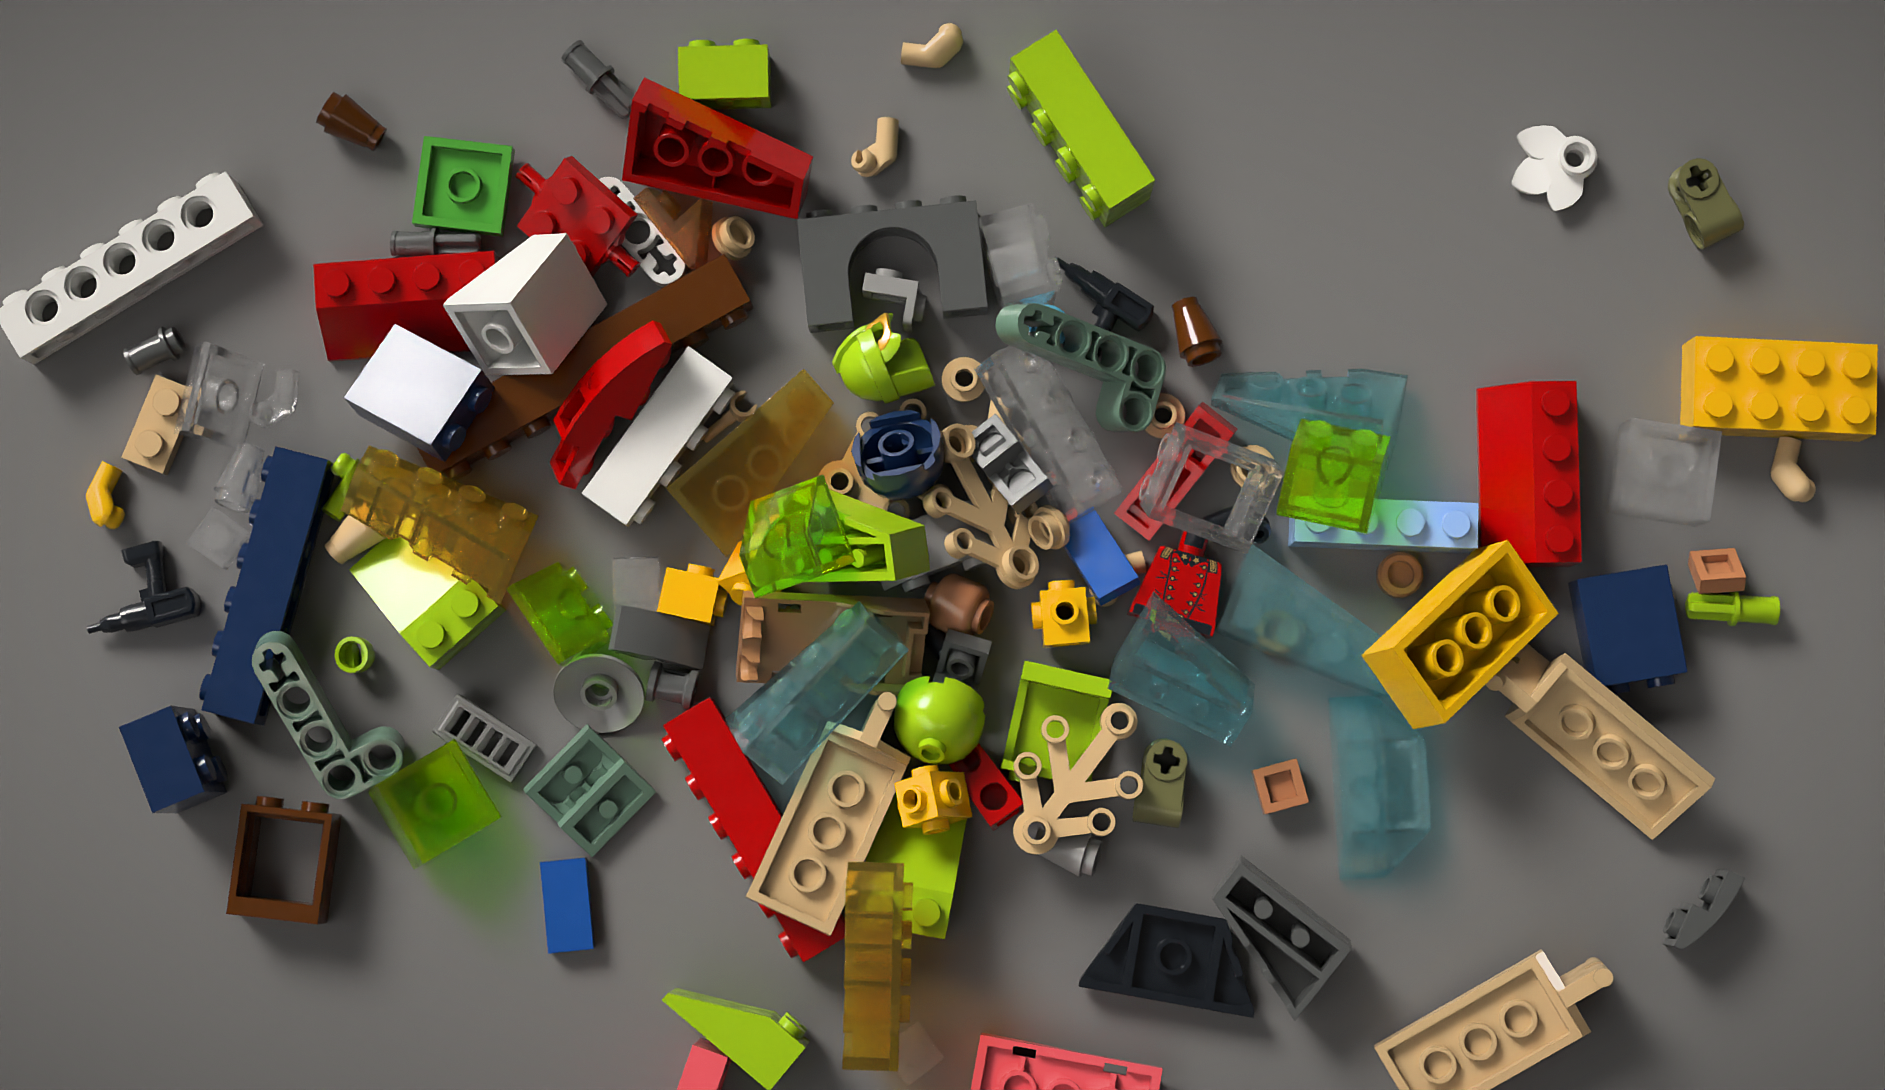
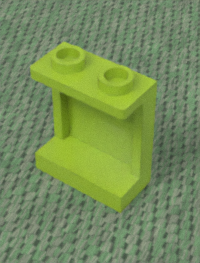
(1052, 692)

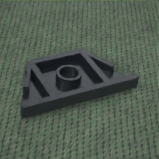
(1172, 960)

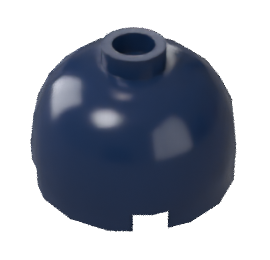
(899, 455)

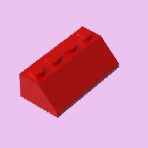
(367, 297)
(1530, 470)

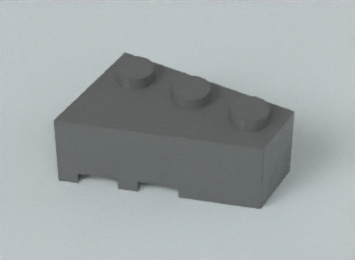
(1281, 933)

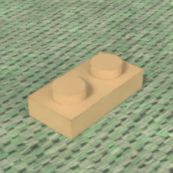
(153, 436)

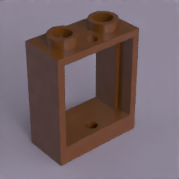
(240, 899)

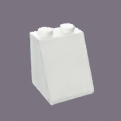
(527, 307)

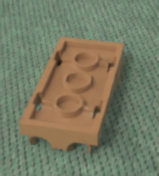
(776, 636)

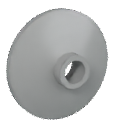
(601, 708)

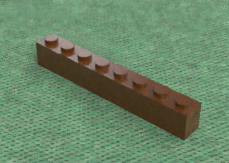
(528, 402)

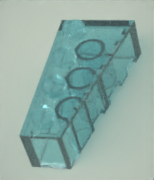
(1296, 623)
(815, 692)

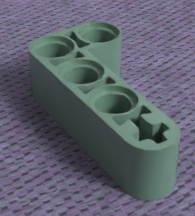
(1080, 354)
(319, 712)

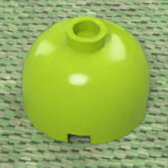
(938, 720)

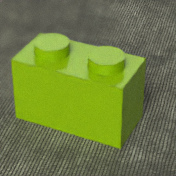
(726, 74)

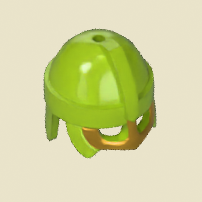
(882, 367)

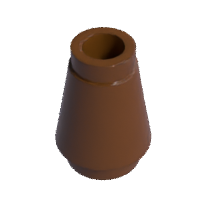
(350, 122)
(1195, 333)

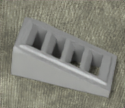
(452, 715)

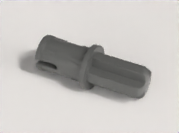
(599, 78)
(433, 243)

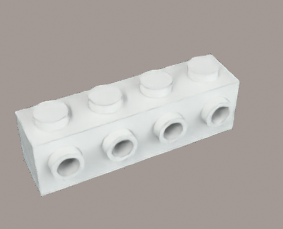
(659, 437)

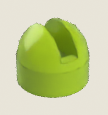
(348, 656)

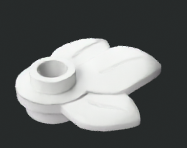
(1547, 166)

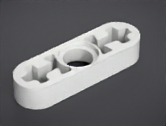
(649, 264)

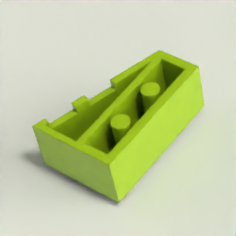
(881, 542)

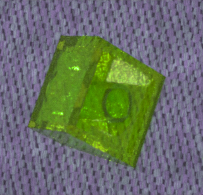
(1334, 475)
(793, 537)
(561, 612)
(434, 803)

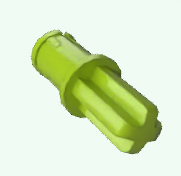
(1733, 608)

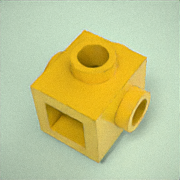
(1058, 631)
(932, 799)

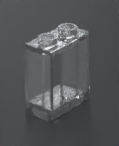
(1249, 506)

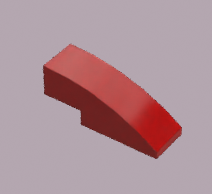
(1203, 420)

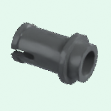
(155, 350)

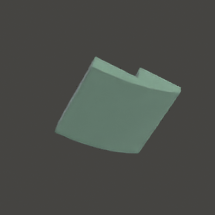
(589, 790)

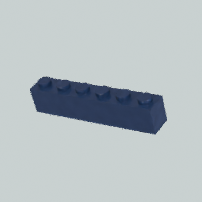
(269, 580)

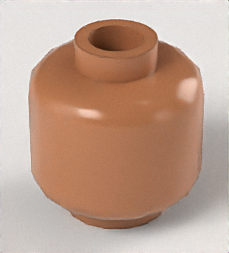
(959, 605)

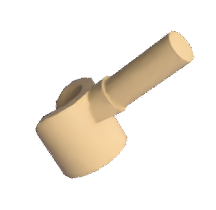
(729, 417)

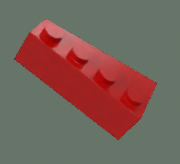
(710, 155)

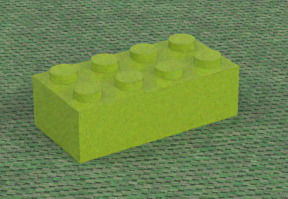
(1079, 129)

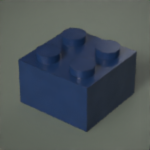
(174, 759)

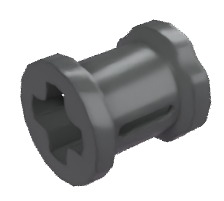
(672, 685)

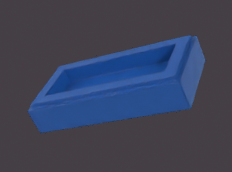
(1099, 559)
(567, 905)

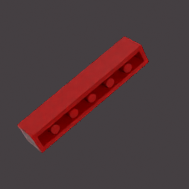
(740, 807)

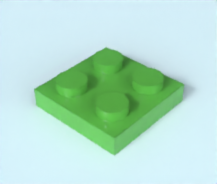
(463, 186)

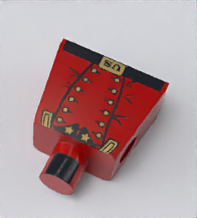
(1184, 582)

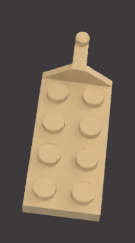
(1601, 739)
(830, 821)
(1494, 1028)

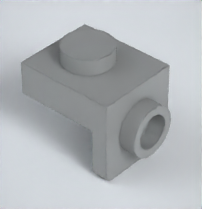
(890, 287)

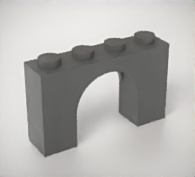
(833, 242)

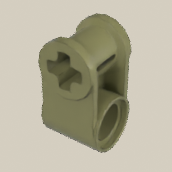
(1705, 208)
(1162, 792)

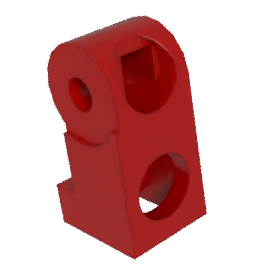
(988, 788)

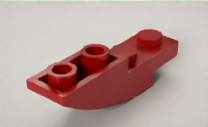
(609, 388)

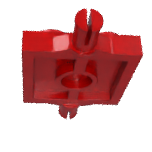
(584, 209)

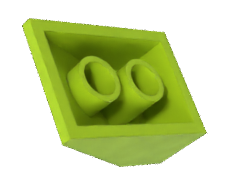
(424, 600)
(928, 863)
(747, 1034)

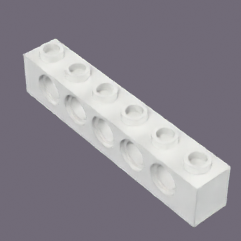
(153, 269)

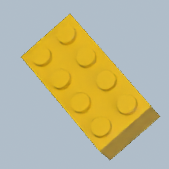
(1780, 388)
(1460, 635)

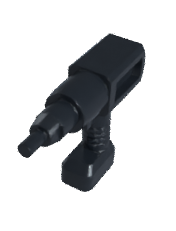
(1112, 299)
(157, 605)

